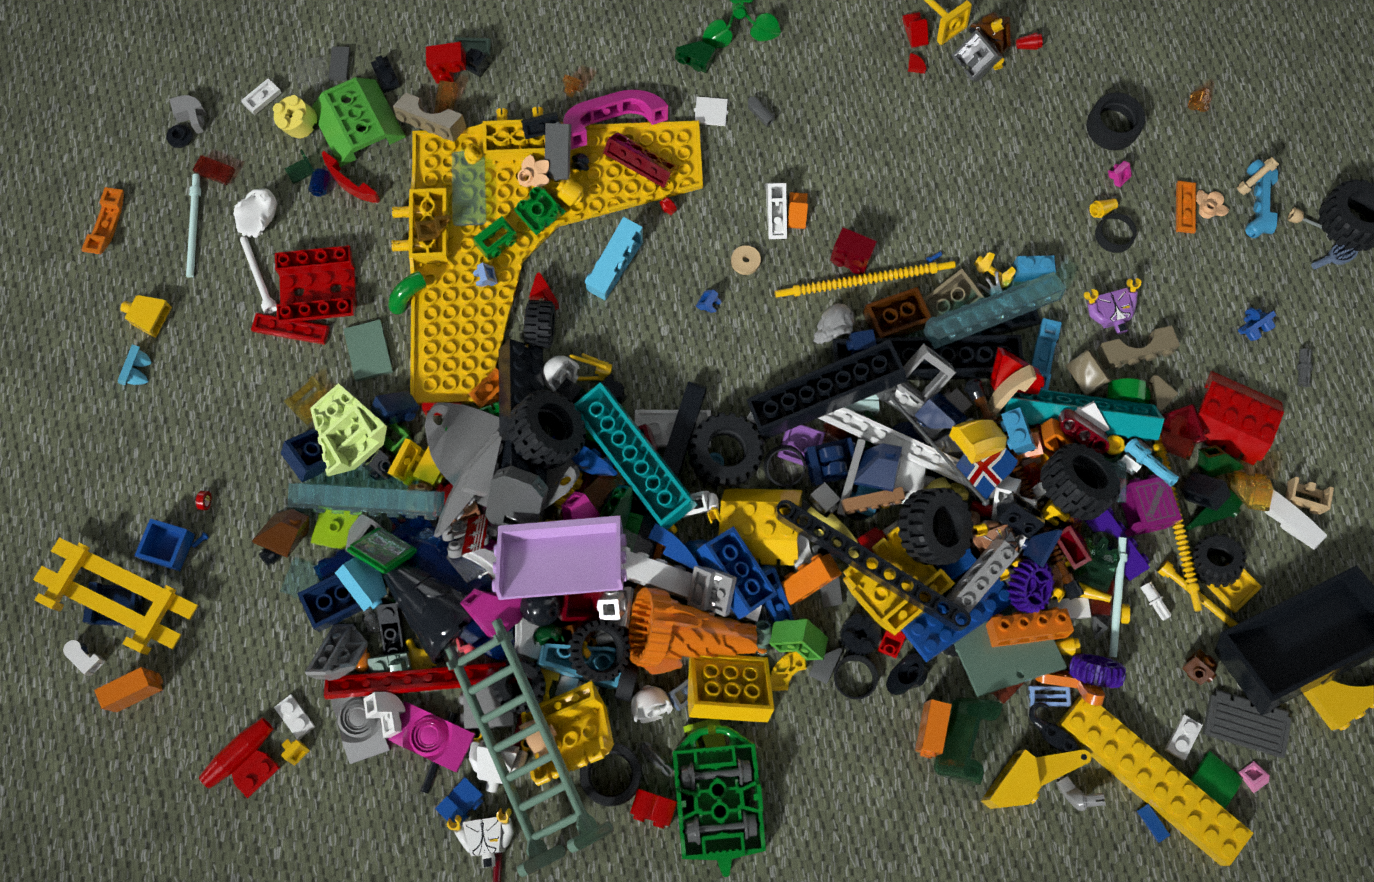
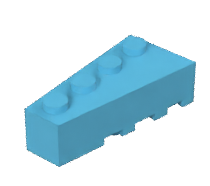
(615, 258)
(555, 658)

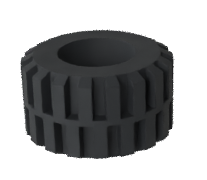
(539, 323)
(1220, 546)
(538, 686)

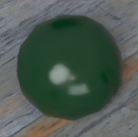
(548, 634)

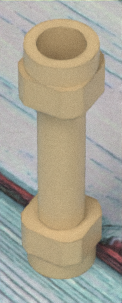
(1270, 164)

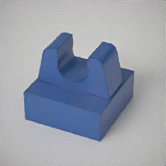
(707, 299)

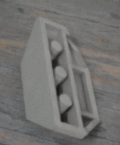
(337, 653)

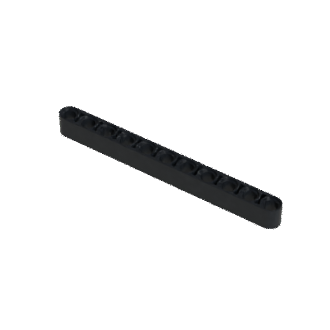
(677, 445)
(881, 565)

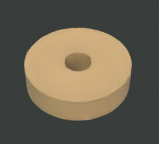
(742, 267)

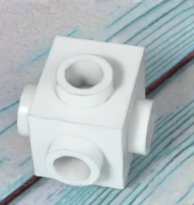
(612, 605)

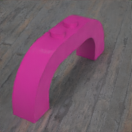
(611, 106)

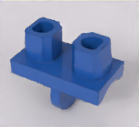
(1254, 320)

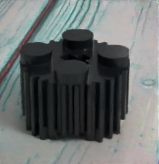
(870, 630)

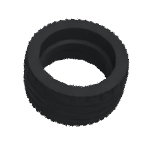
(1120, 103)
(628, 793)

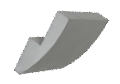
(711, 590)

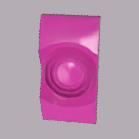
(433, 737)

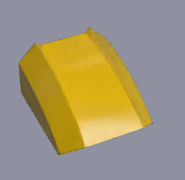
(978, 439)

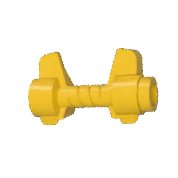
(984, 264)

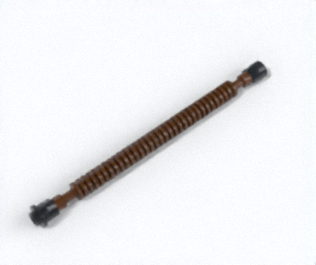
(1070, 585)

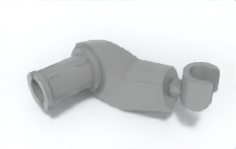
(1076, 797)

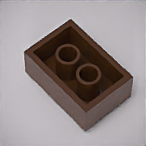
(897, 314)

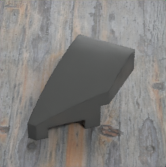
(1100, 624)
(823, 669)

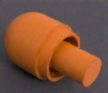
(362, 665)

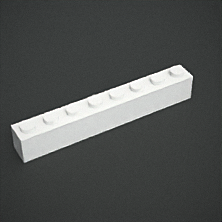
(659, 575)

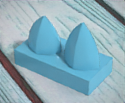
(128, 373)

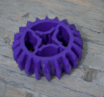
(1030, 586)
(1097, 670)

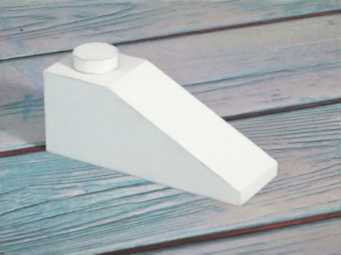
(776, 210)

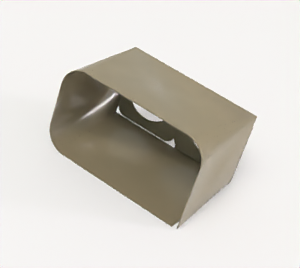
(1088, 372)

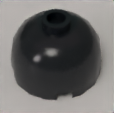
(541, 610)

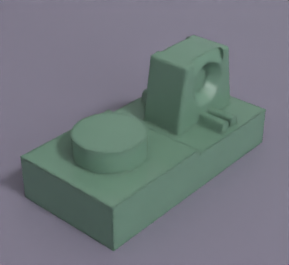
(390, 662)

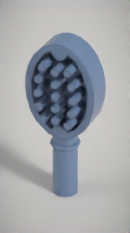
(1336, 255)

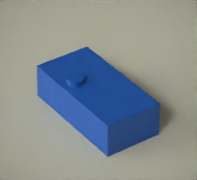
(732, 556)

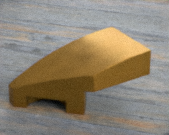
(431, 229)

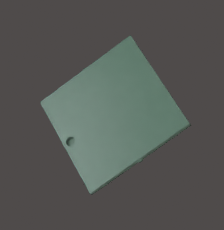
(1008, 665)

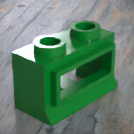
(497, 247)

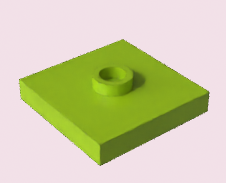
(333, 529)

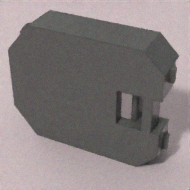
(516, 496)

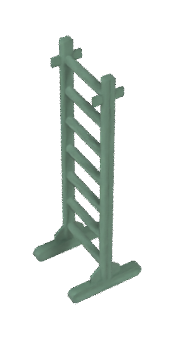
(586, 825)

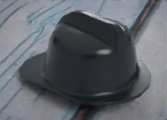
(907, 675)

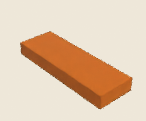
(1186, 207)

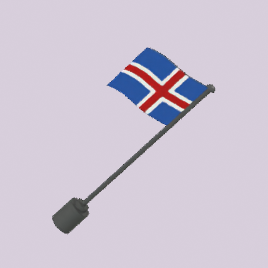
(981, 476)

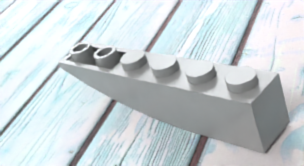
(458, 499)

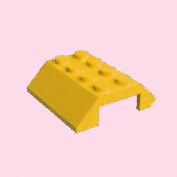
(755, 521)
(882, 604)
(580, 727)

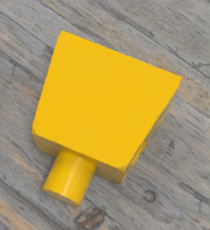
(146, 313)

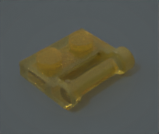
(303, 411)

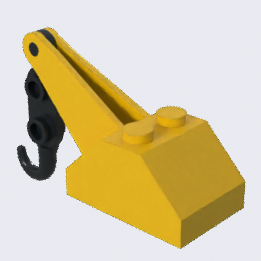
(1025, 773)

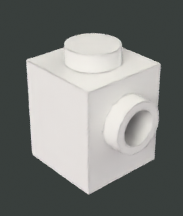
(824, 499)

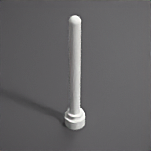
(268, 304)

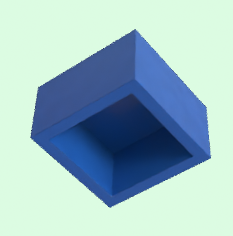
(164, 545)

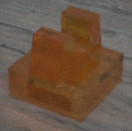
(572, 85)
(1199, 100)

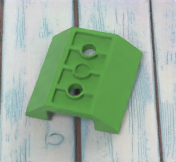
(341, 120)

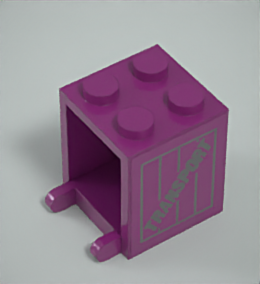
(1149, 506)

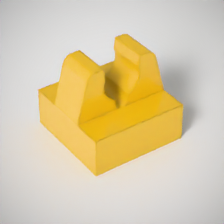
(294, 751)

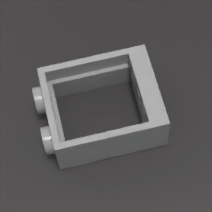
(945, 374)

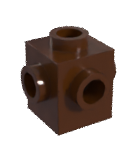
(1200, 667)

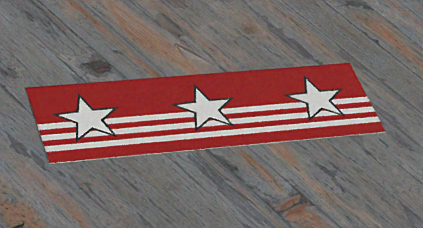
(475, 534)

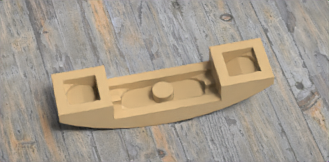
(1019, 380)

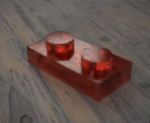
(213, 170)

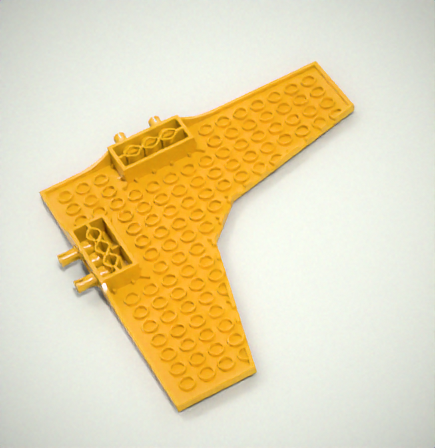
(464, 325)

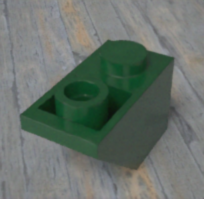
(697, 55)
(1216, 461)

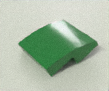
(1216, 779)

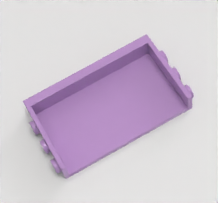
(559, 558)

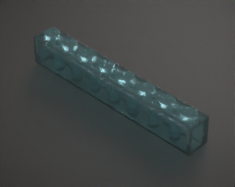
(994, 309)
(366, 499)

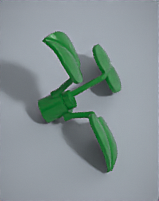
(720, 36)

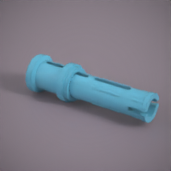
(1145, 457)

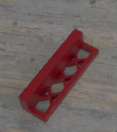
(640, 159)

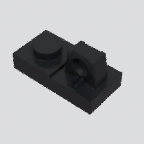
(385, 74)
(535, 126)

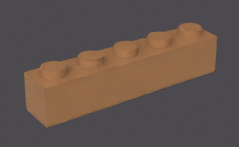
(872, 500)

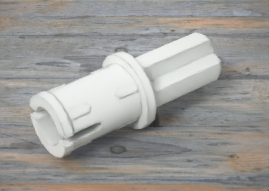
(1156, 600)

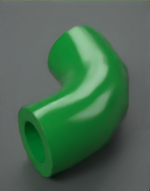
(404, 291)

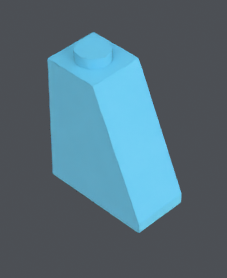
(363, 583)

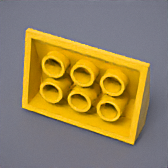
(730, 688)

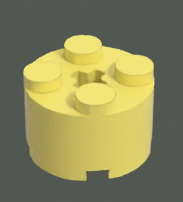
(294, 117)

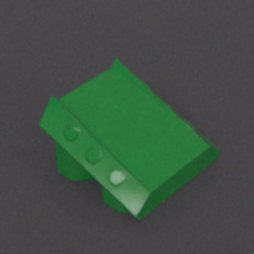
(539, 209)

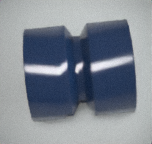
(833, 461)

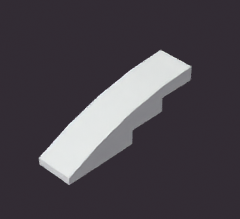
(1295, 521)

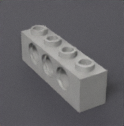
(982, 574)

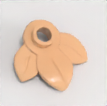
(536, 172)
(1211, 204)

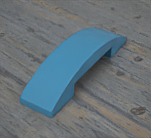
(1045, 348)

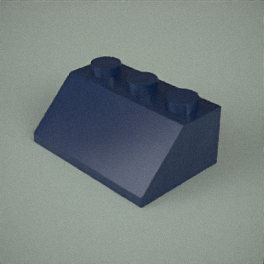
(328, 603)

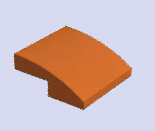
(487, 390)

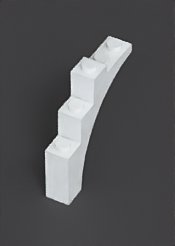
(524, 630)

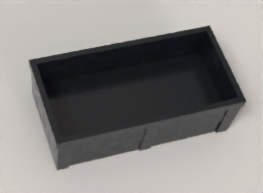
(1302, 640)

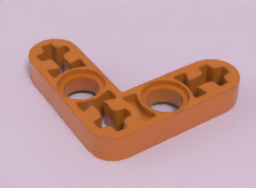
(1090, 693)

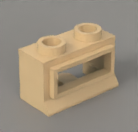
(1309, 489)

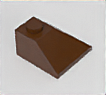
(283, 532)

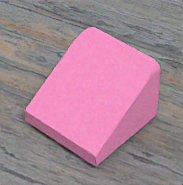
(1254, 776)

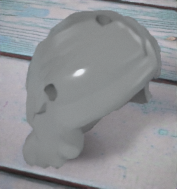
(834, 322)

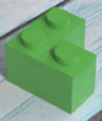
(799, 637)

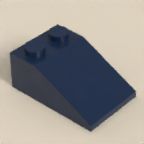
(304, 455)

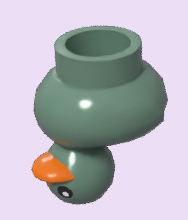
(764, 634)

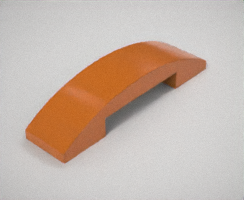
(106, 222)

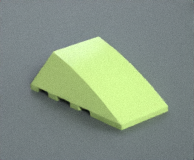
(346, 430)

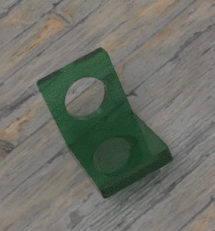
(300, 169)

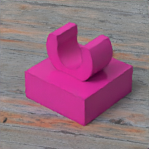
(1121, 173)

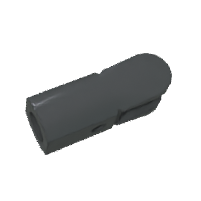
(760, 111)

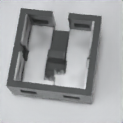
(978, 54)

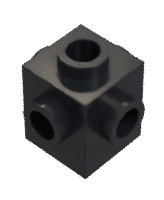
(378, 465)

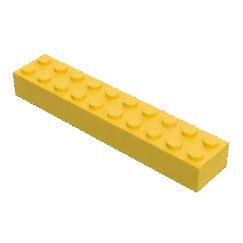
(1156, 781)

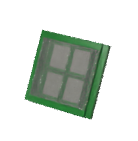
(381, 550)

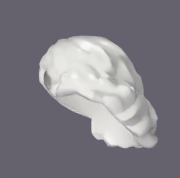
(255, 212)

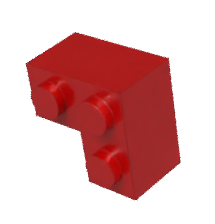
(445, 60)

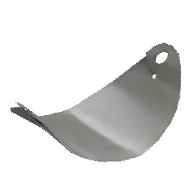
(466, 434)

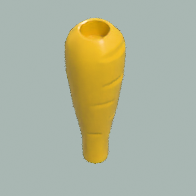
(1092, 593)

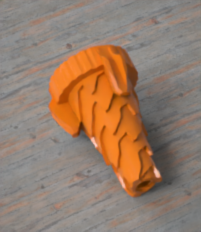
(666, 631)

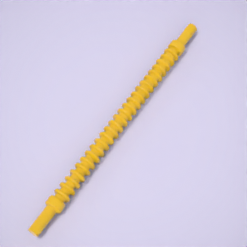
(797, 290)
(1192, 586)

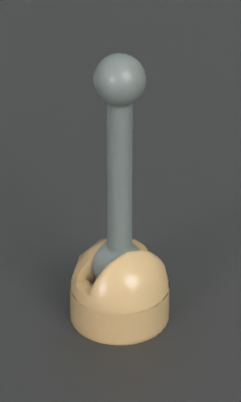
(1297, 215)

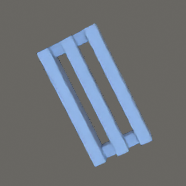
(1067, 696)

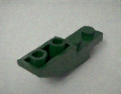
(619, 504)

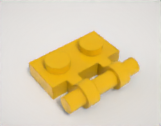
(406, 462)

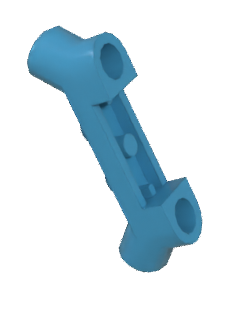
(1265, 220)

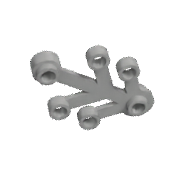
(455, 547)

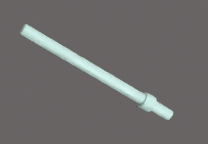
(195, 193)
(1118, 597)

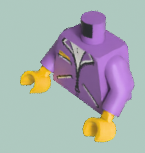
(1114, 307)

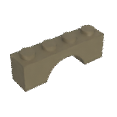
(444, 124)
(1116, 353)

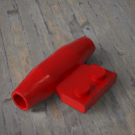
(243, 760)

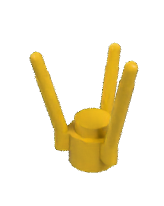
(603, 368)

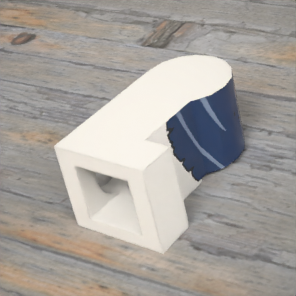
(81, 658)

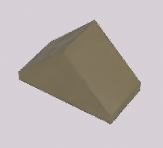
(1160, 392)

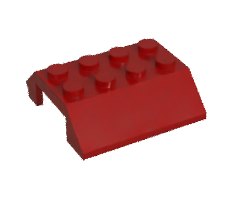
(1239, 418)

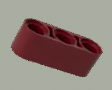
(1080, 424)

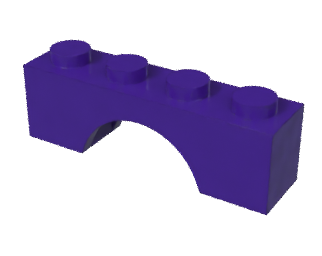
(1136, 562)

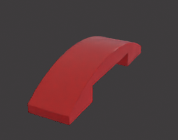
(362, 192)

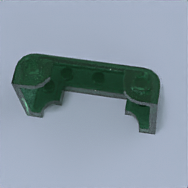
(960, 739)

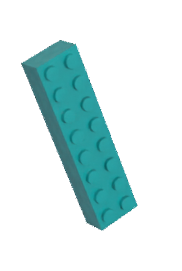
(1121, 416)
(634, 456)

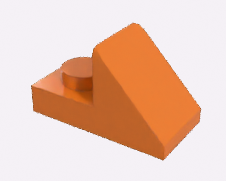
(797, 210)

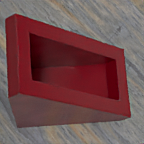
(1074, 547)

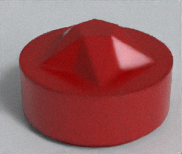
(668, 206)

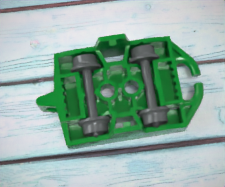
(734, 770)

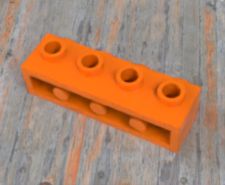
(1029, 627)

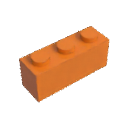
(810, 578)

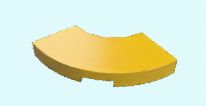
(785, 669)

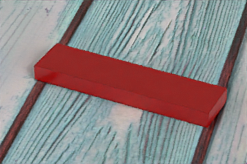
(293, 330)

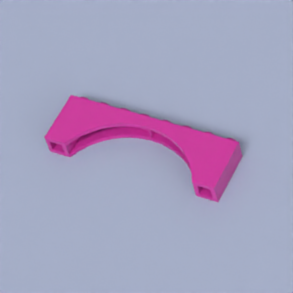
(486, 606)

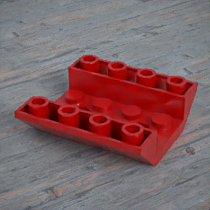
(317, 274)

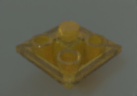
(1253, 490)

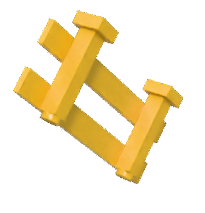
(146, 626)

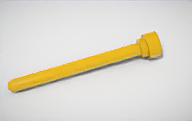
(1166, 569)

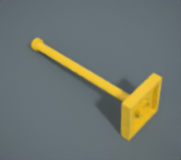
(951, 22)

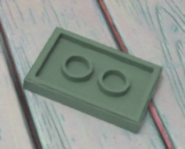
(368, 350)

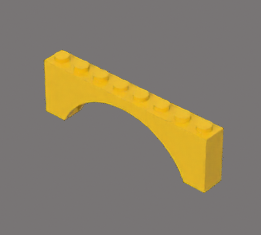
(1340, 703)

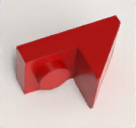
(916, 29)
(541, 290)

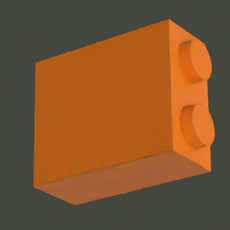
(129, 689)
(933, 728)

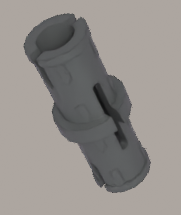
(1304, 367)

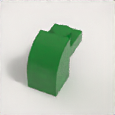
(1129, 390)

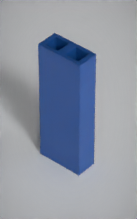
(1153, 823)

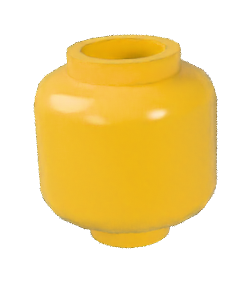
(570, 192)

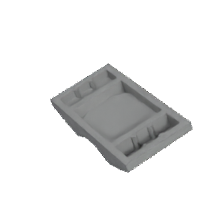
(359, 736)

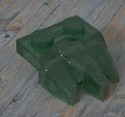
(1101, 569)

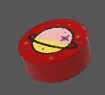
(203, 500)

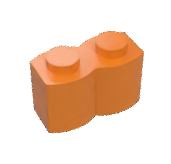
(1053, 435)

